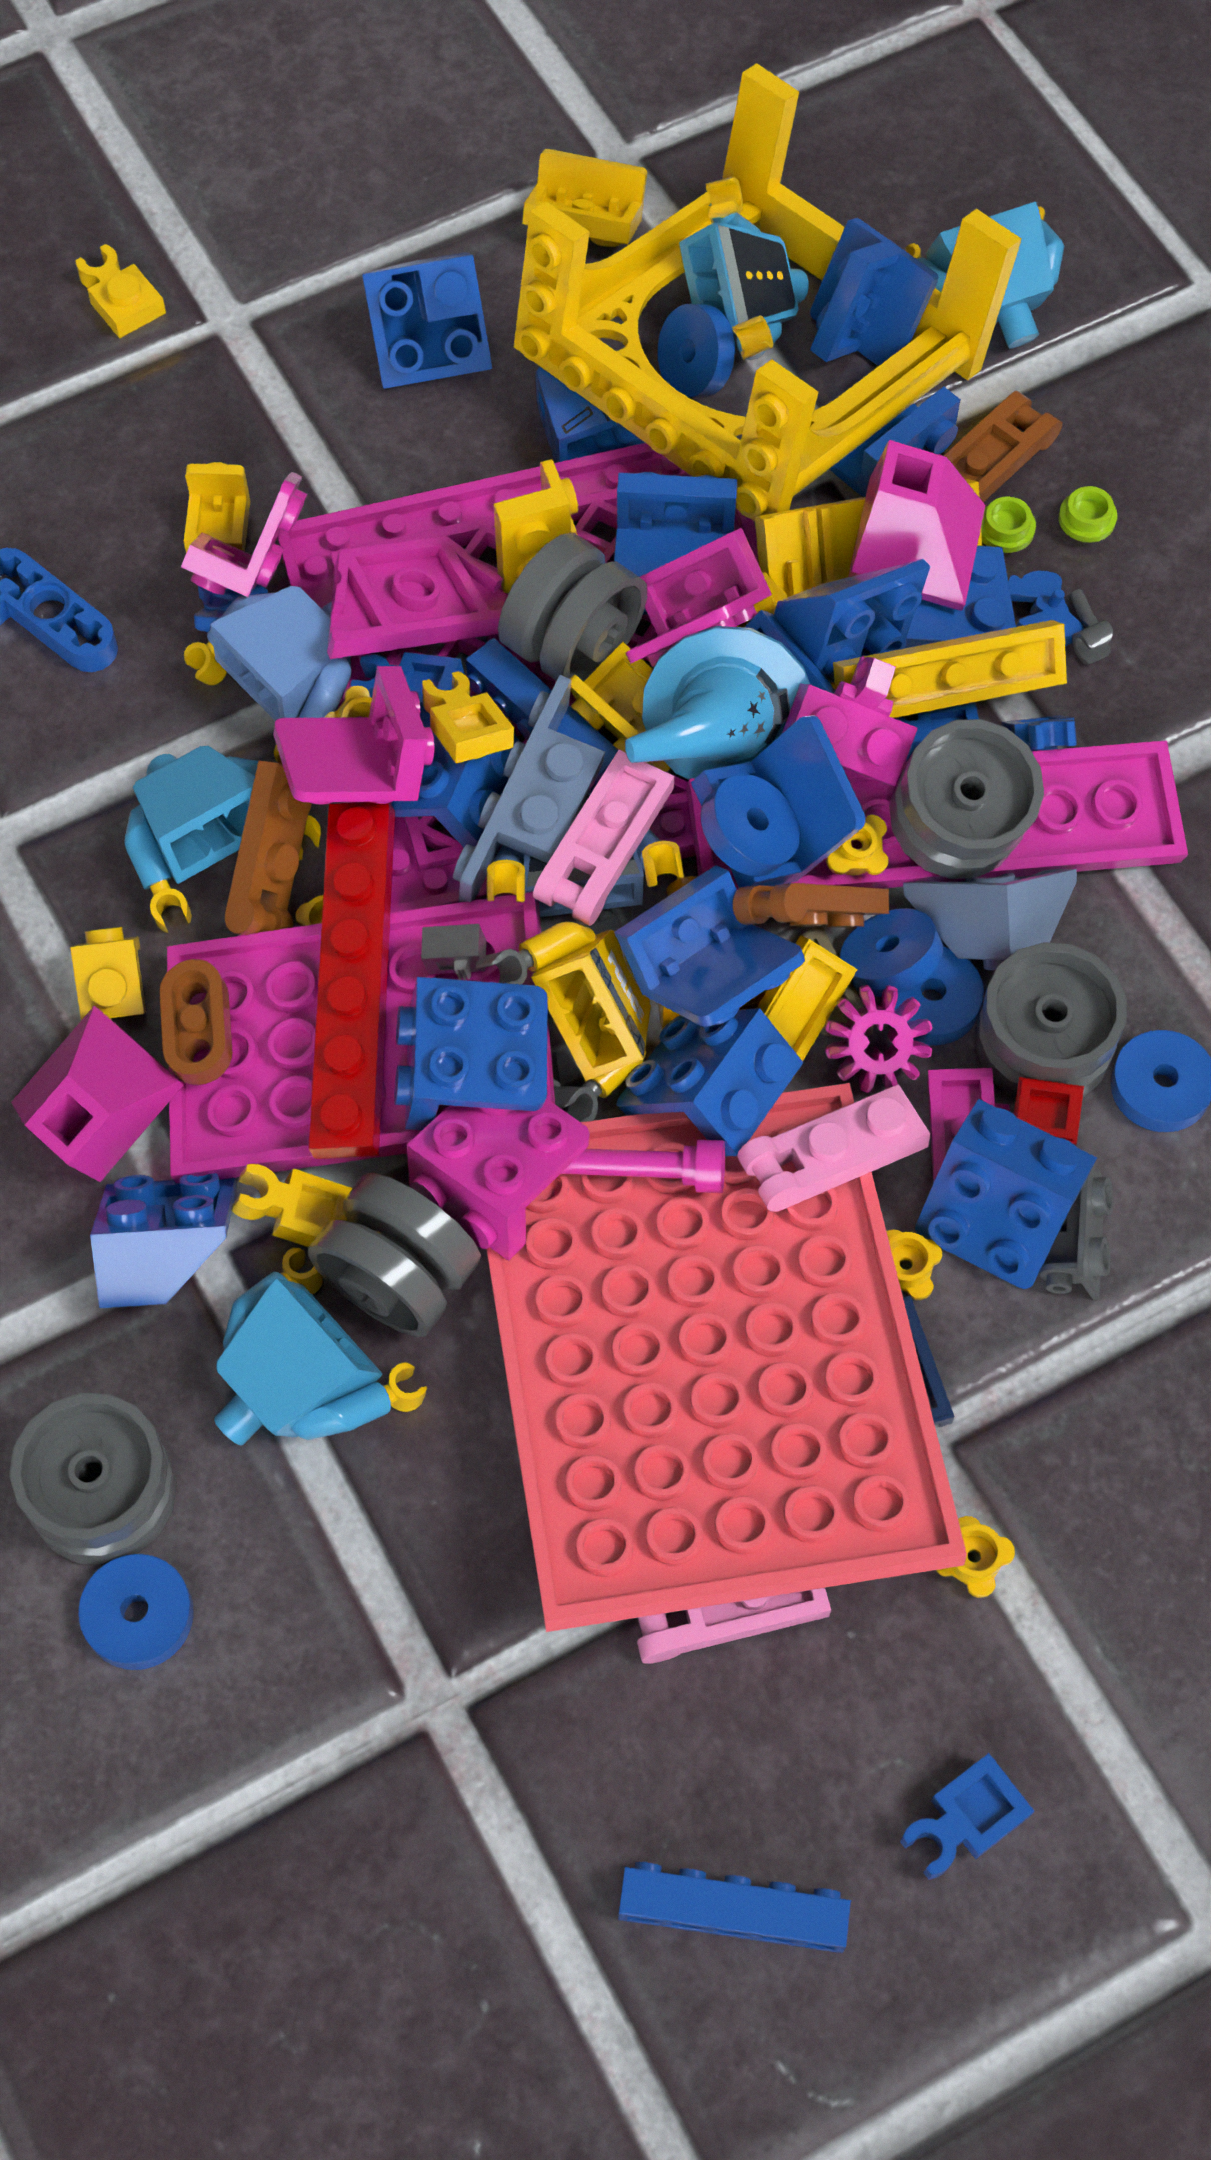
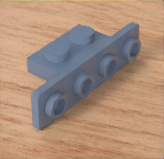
(542, 797)

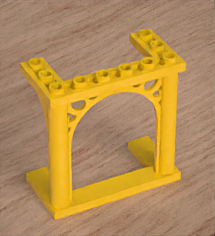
(783, 437)

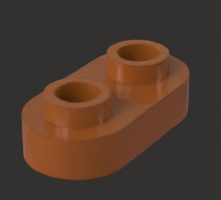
(198, 1026)

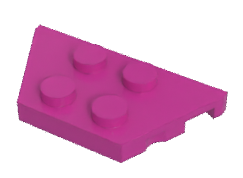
(410, 597)

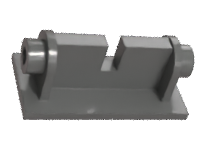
(1082, 1251)

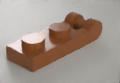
(997, 448)
(267, 855)
(809, 904)

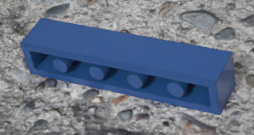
(515, 692)
(735, 1907)

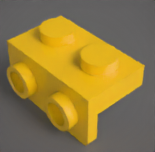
(593, 192)
(531, 522)
(615, 697)

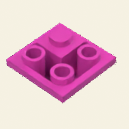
(919, 511)
(95, 1095)

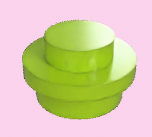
(1088, 514)
(1008, 524)

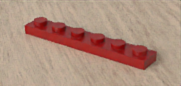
(352, 981)

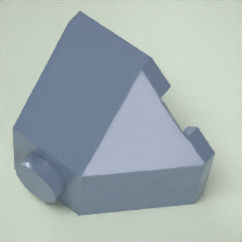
(994, 915)

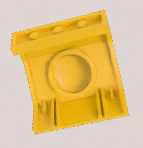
(817, 547)

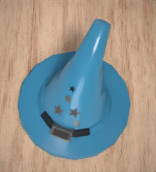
(716, 700)

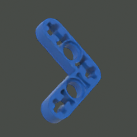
(57, 631)

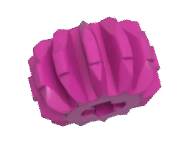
(856, 1042)

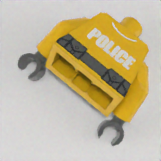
(591, 1003)

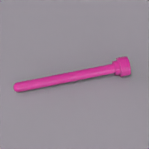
(696, 1165)

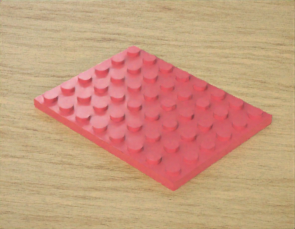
(714, 1387)

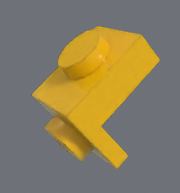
(217, 503)
(108, 973)

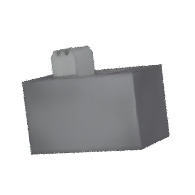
(453, 949)

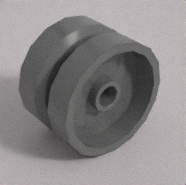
(571, 608)
(966, 798)
(1051, 1018)
(394, 1254)
(57, 1473)

